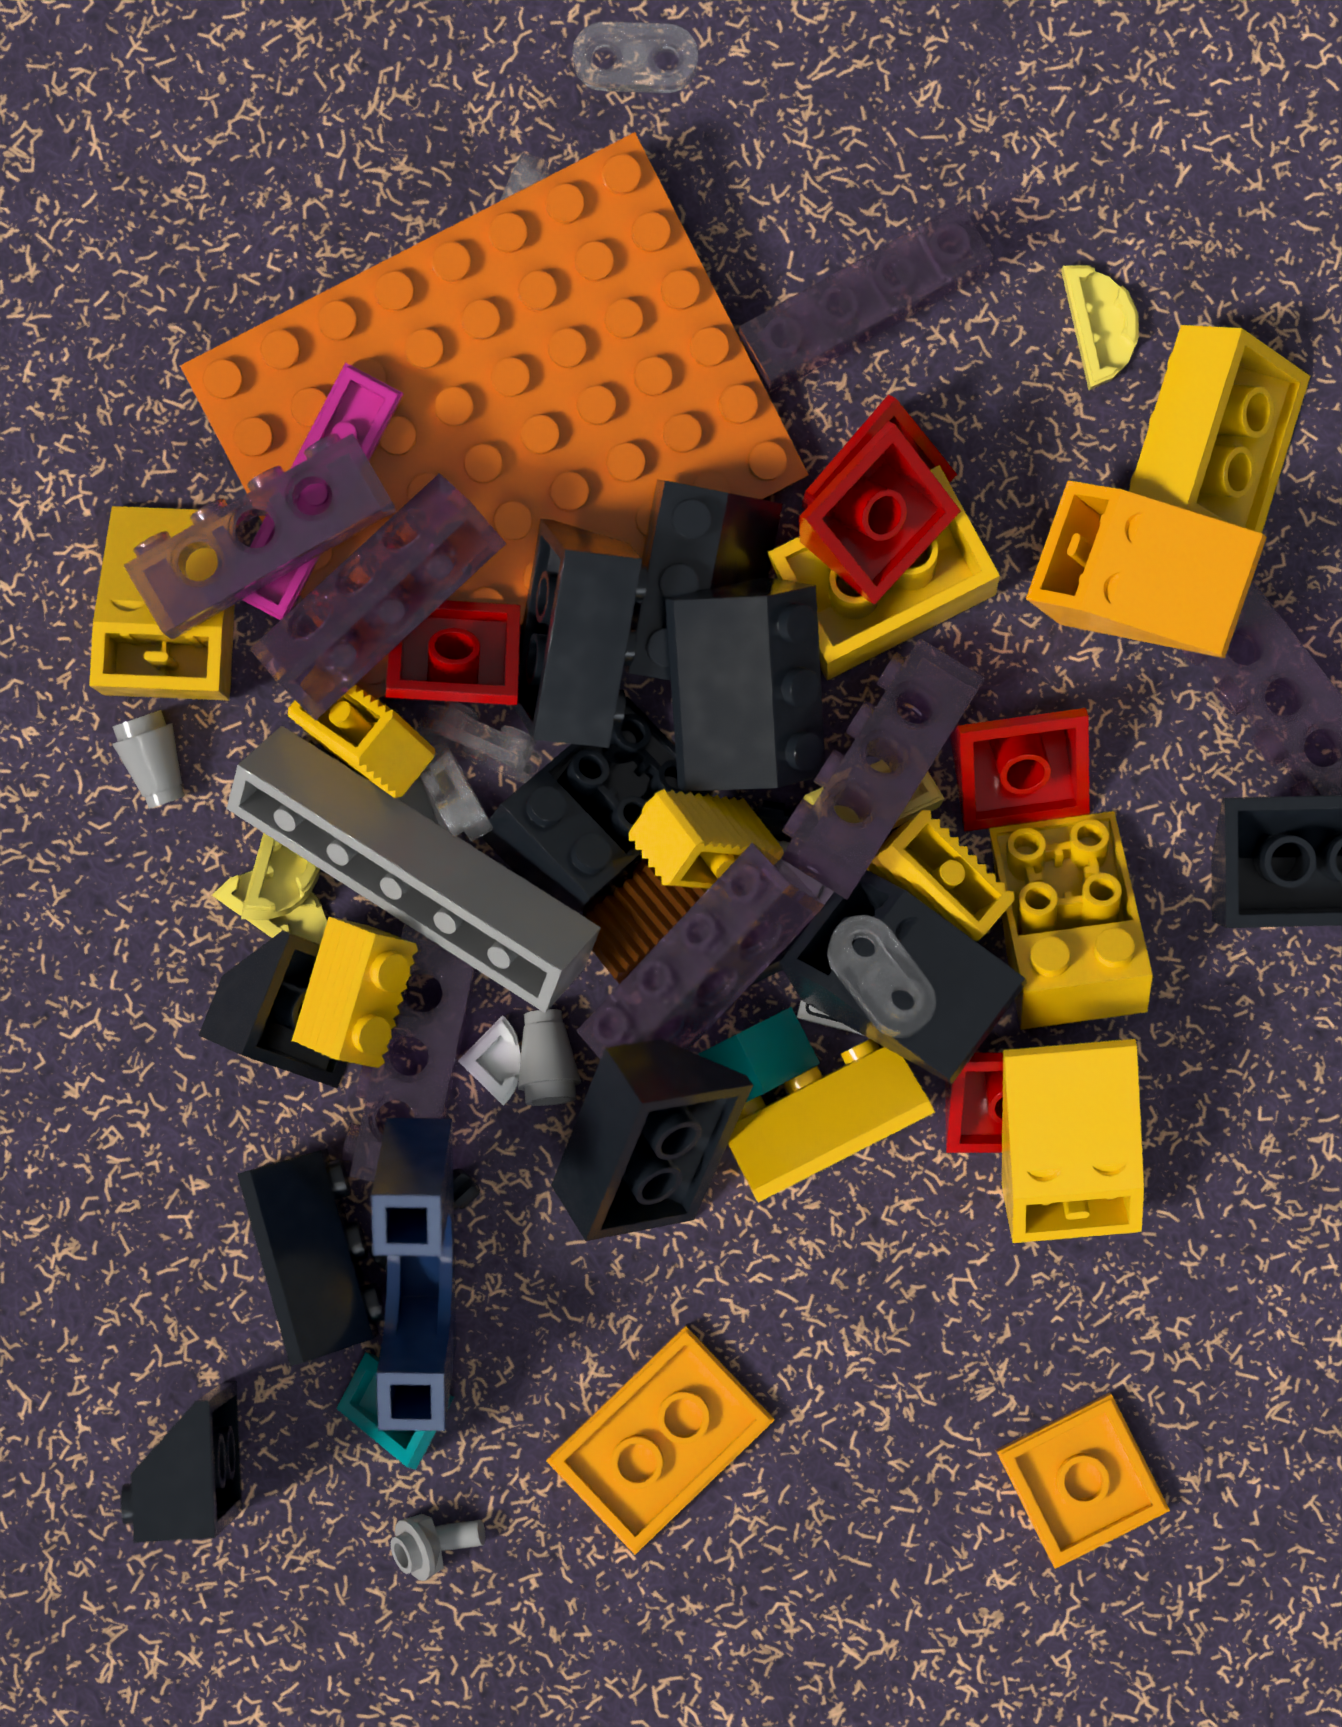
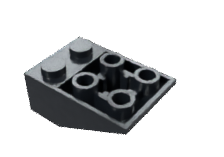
(575, 815)
(967, 979)

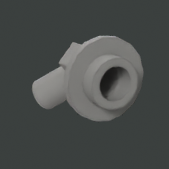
(420, 1543)

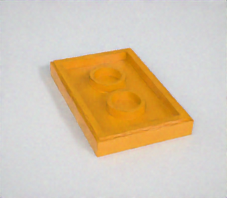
(660, 1439)

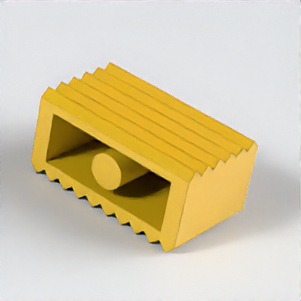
(369, 740)
(697, 836)
(942, 875)
(354, 992)

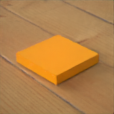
(1082, 1480)

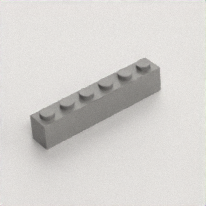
(412, 868)

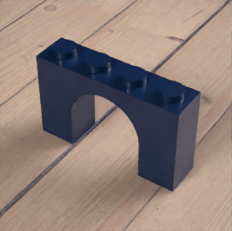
(416, 1232)

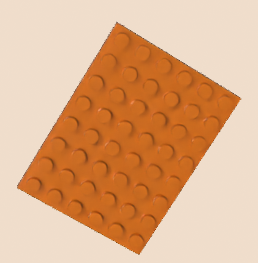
(542, 368)

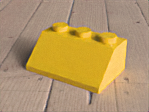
(1220, 426)
(939, 585)
(826, 1118)

